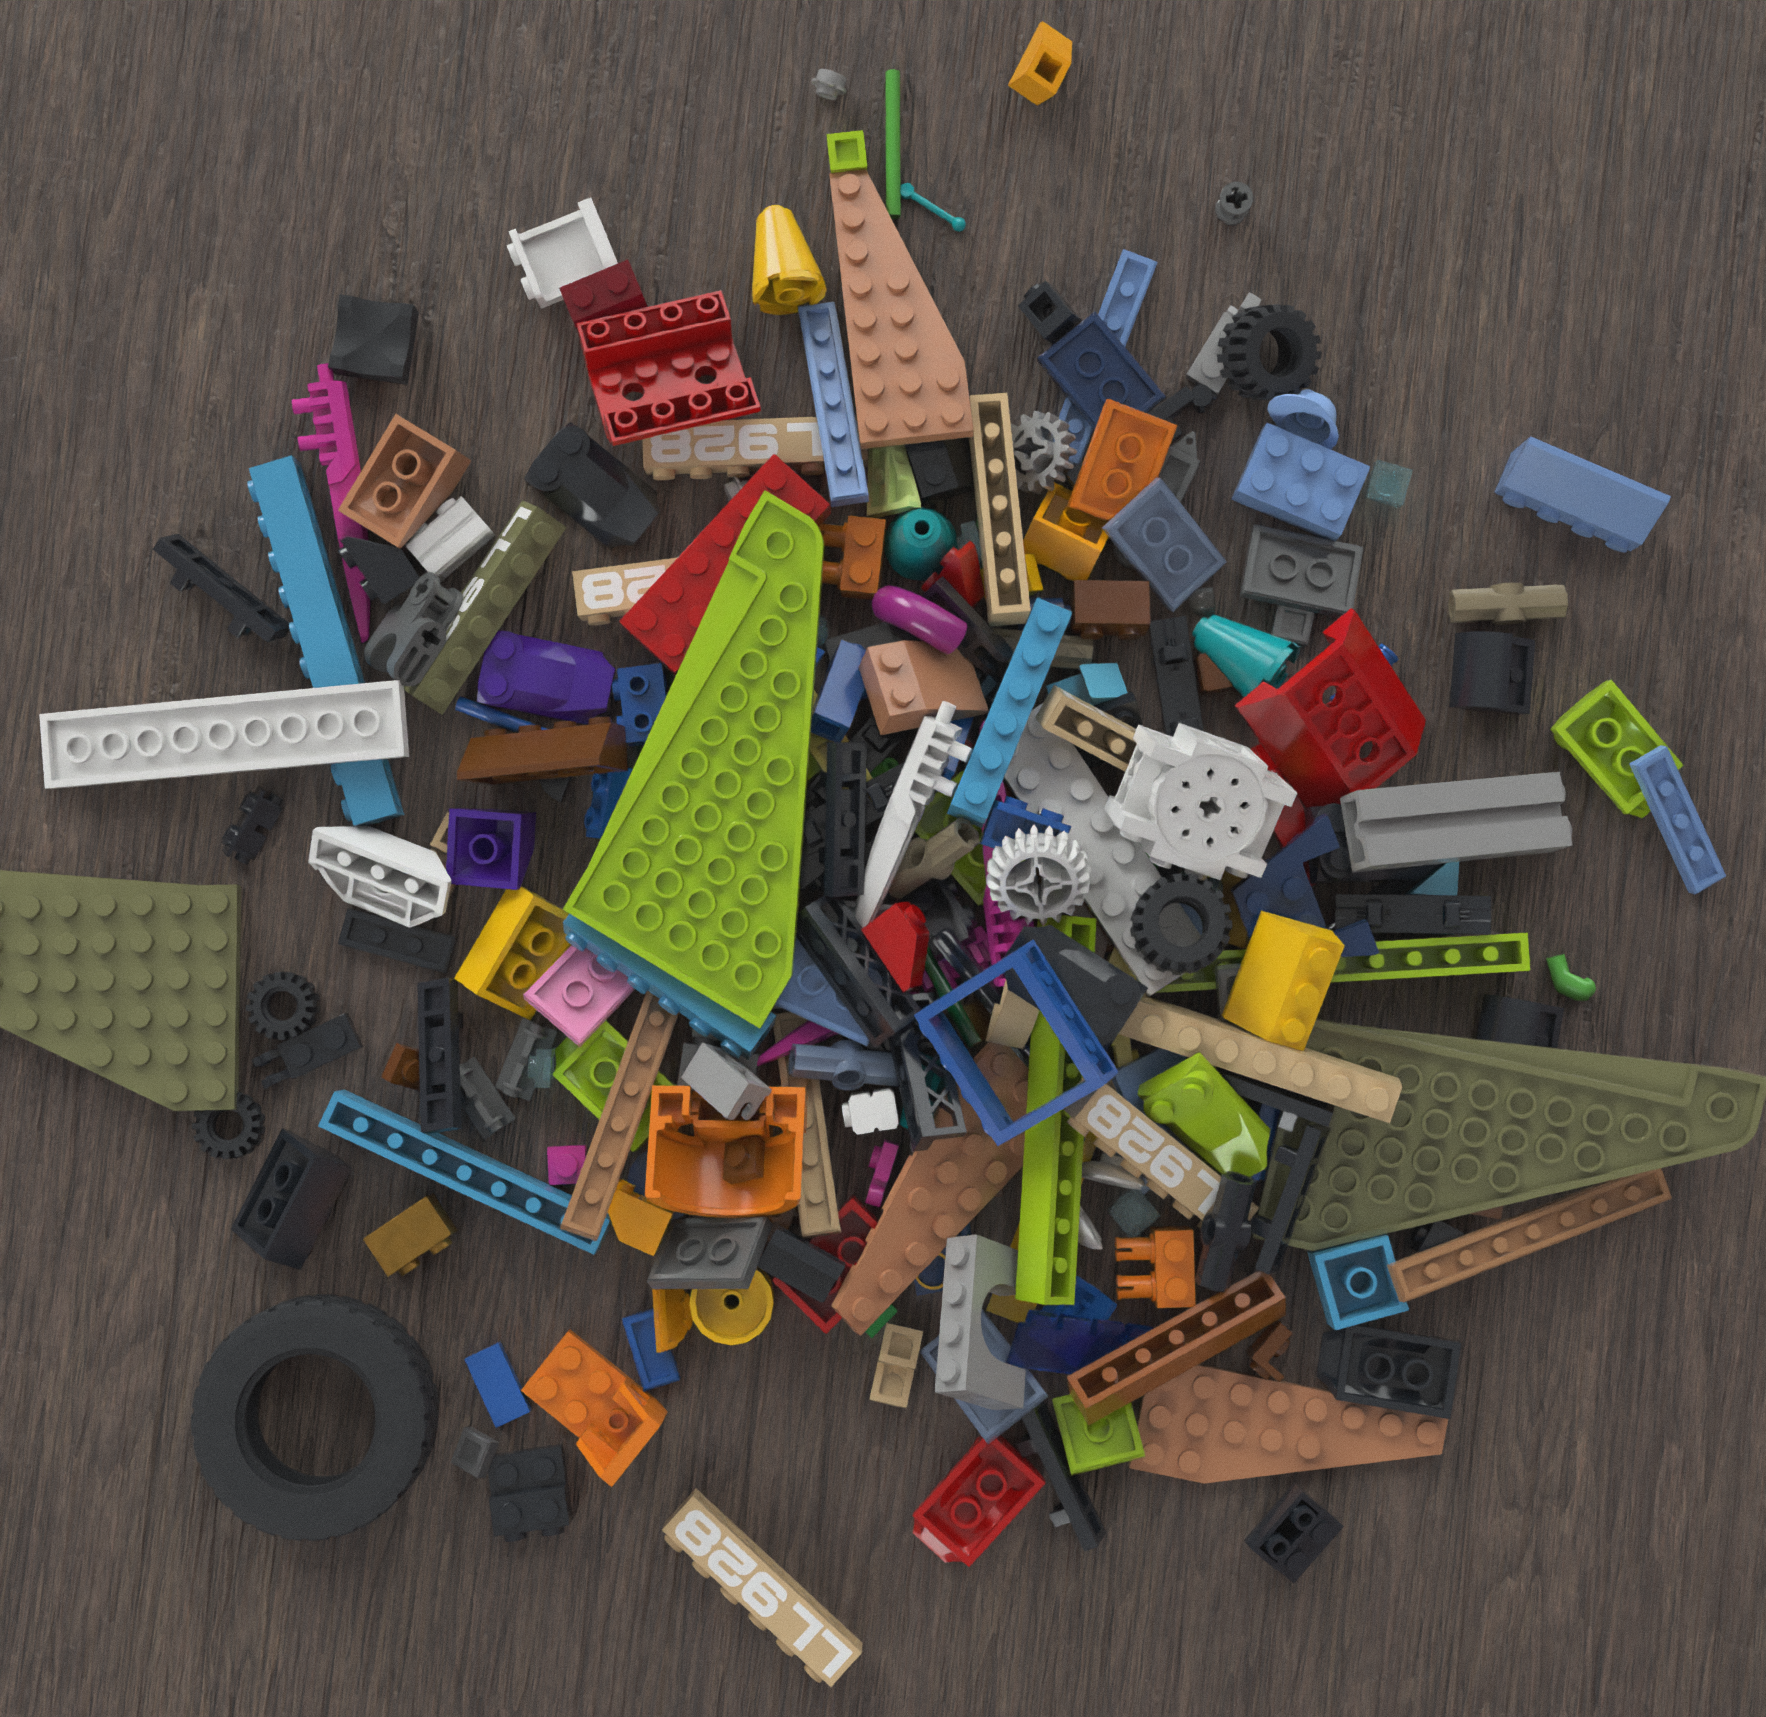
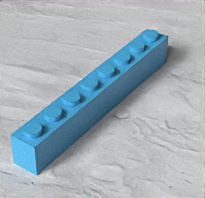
(454, 1166)

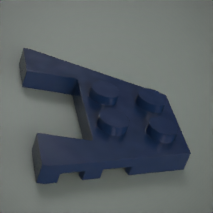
(1288, 893)

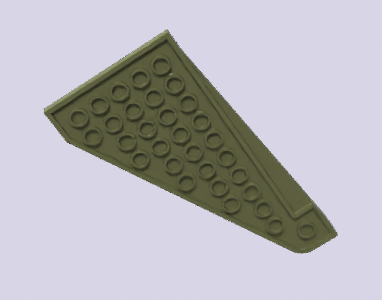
(127, 981)
(1499, 1128)

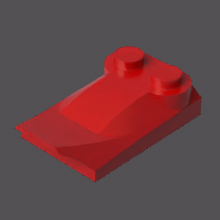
(976, 1501)

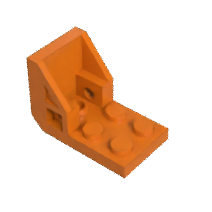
(596, 1404)

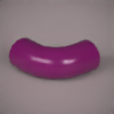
(919, 618)

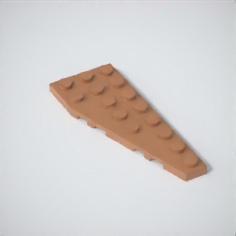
(901, 353)
(936, 1195)
(1240, 1426)

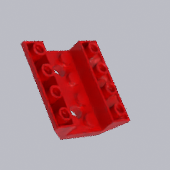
(662, 356)
(1321, 742)

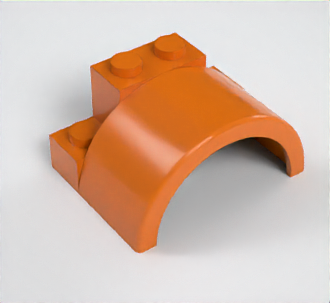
(688, 1170)

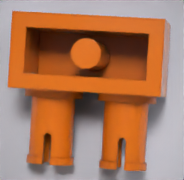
(863, 548)
(1172, 1263)

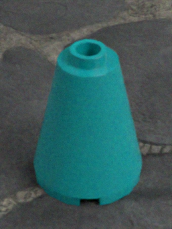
(915, 554)
(1244, 653)

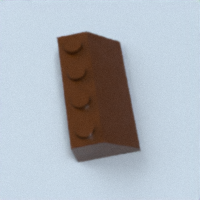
(545, 753)

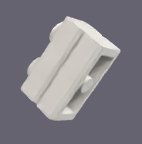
(449, 538)
(871, 1111)

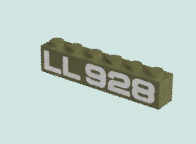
(488, 601)

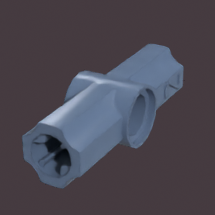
(843, 1064)

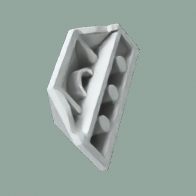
(381, 873)

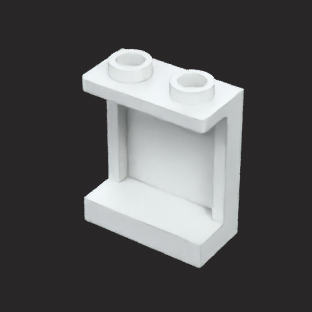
(561, 253)

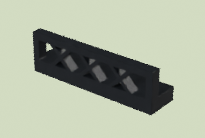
(849, 971)
(912, 1083)

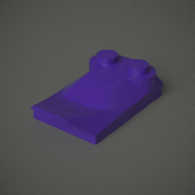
(544, 678)

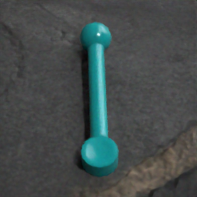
(907, 192)

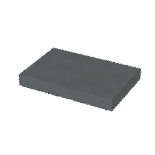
(1301, 571)
(710, 1253)

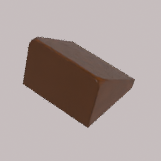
(1209, 676)

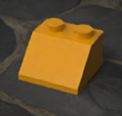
(1064, 536)

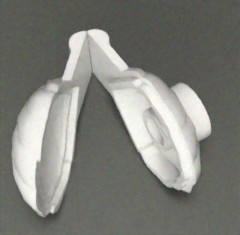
(1107, 1172)

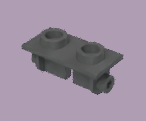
(514, 1074)
(483, 1100)

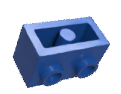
(641, 696)

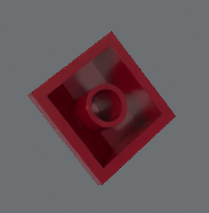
(603, 294)

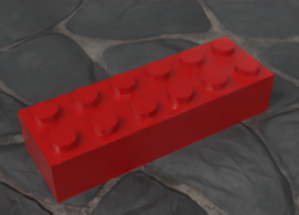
(675, 604)

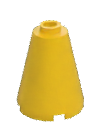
(783, 265)

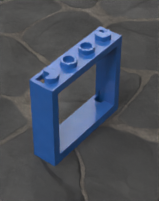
(1060, 1014)

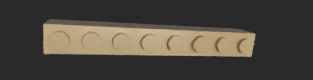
(1250, 1055)

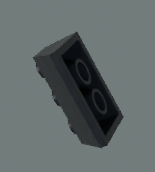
(941, 469)
(291, 1200)

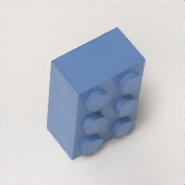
(1300, 482)

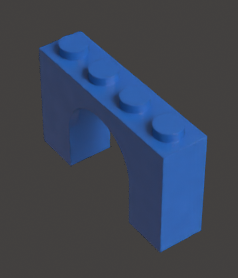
(843, 691)

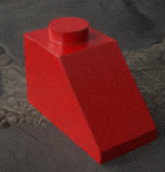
(901, 943)

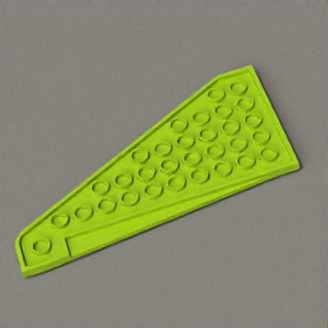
(713, 815)

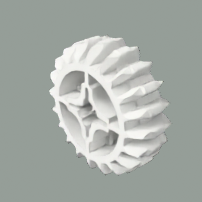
(1059, 865)

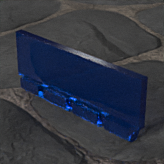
(1067, 1341)

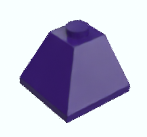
(489, 847)

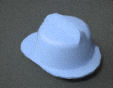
(1307, 416)

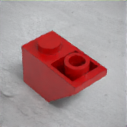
(962, 572)

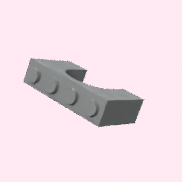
(964, 1362)

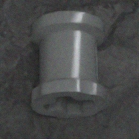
(1242, 196)

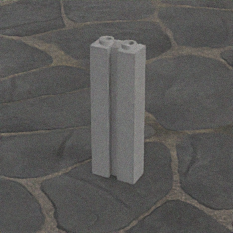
(1455, 821)

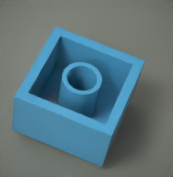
(1356, 1281)

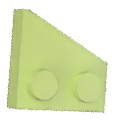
(890, 482)

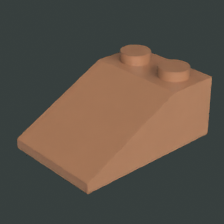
(403, 482)
(913, 679)

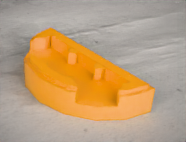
(671, 1317)

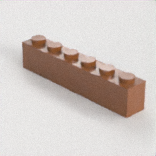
(1176, 1346)

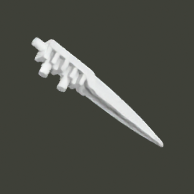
(906, 806)

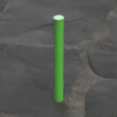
(893, 177)

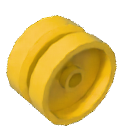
(734, 1322)

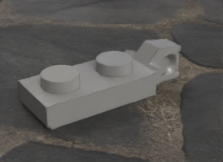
(1205, 367)

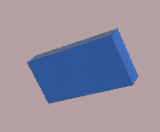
(653, 1367)
(498, 1384)

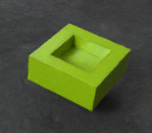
(846, 151)

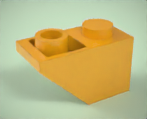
(1042, 65)
(638, 1219)

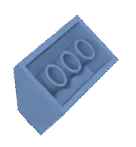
(1580, 495)

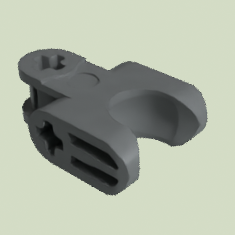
(414, 632)

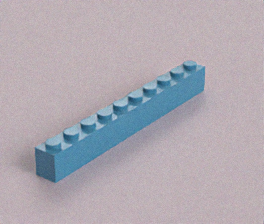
(318, 621)

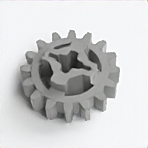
(1038, 453)

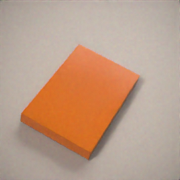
(1120, 459)

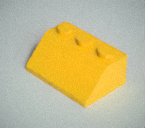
(515, 950)
(1283, 979)

